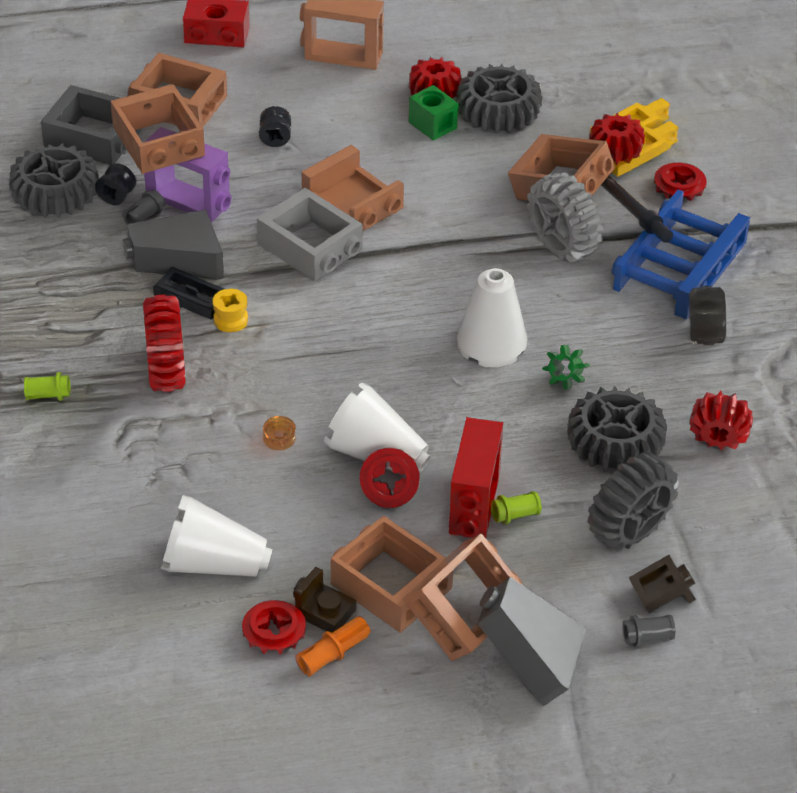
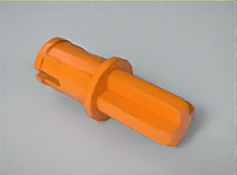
(332, 646)

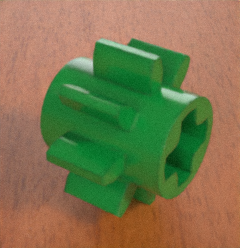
(575, 366)

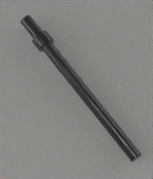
(648, 219)

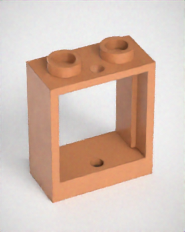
(358, 11)
(205, 80)
(164, 105)
(588, 156)
(400, 545)
(436, 611)

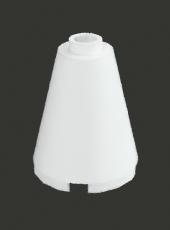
(493, 322)
(370, 424)
(213, 544)

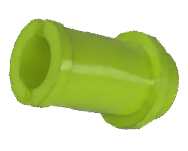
(47, 387)
(515, 507)

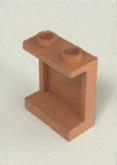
(353, 189)

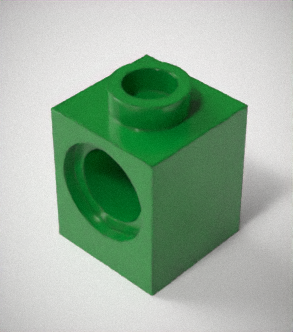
(433, 112)

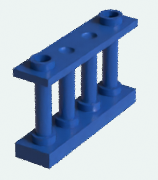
(715, 255)

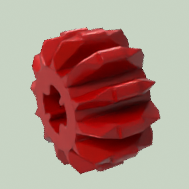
(437, 73)
(623, 136)
(721, 420)

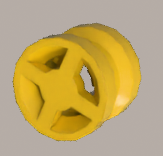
(230, 310)

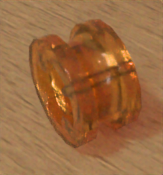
(279, 423)

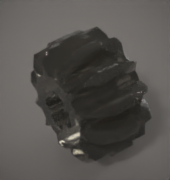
(707, 315)

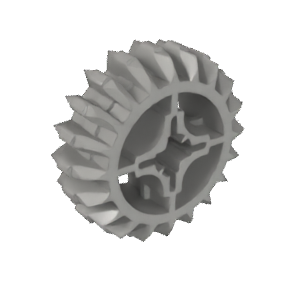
(564, 216)

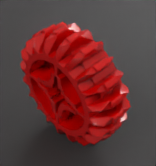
(164, 343)

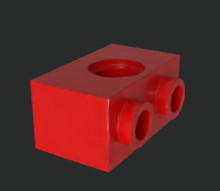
(216, 22)

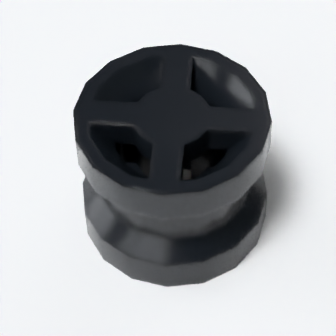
(270, 120)
(115, 184)

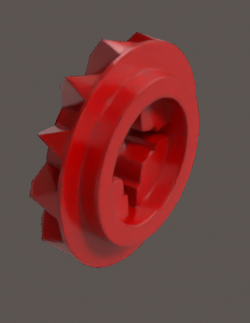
(682, 173)
(378, 491)
(287, 619)

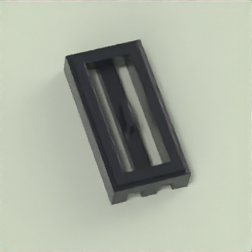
(188, 295)

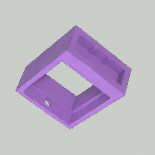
(214, 196)

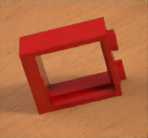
(475, 477)

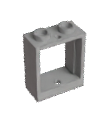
(279, 223)

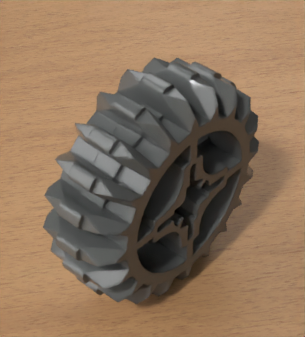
(499, 98)
(53, 180)
(617, 423)
(633, 501)

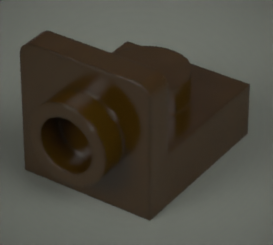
(662, 583)
(322, 604)

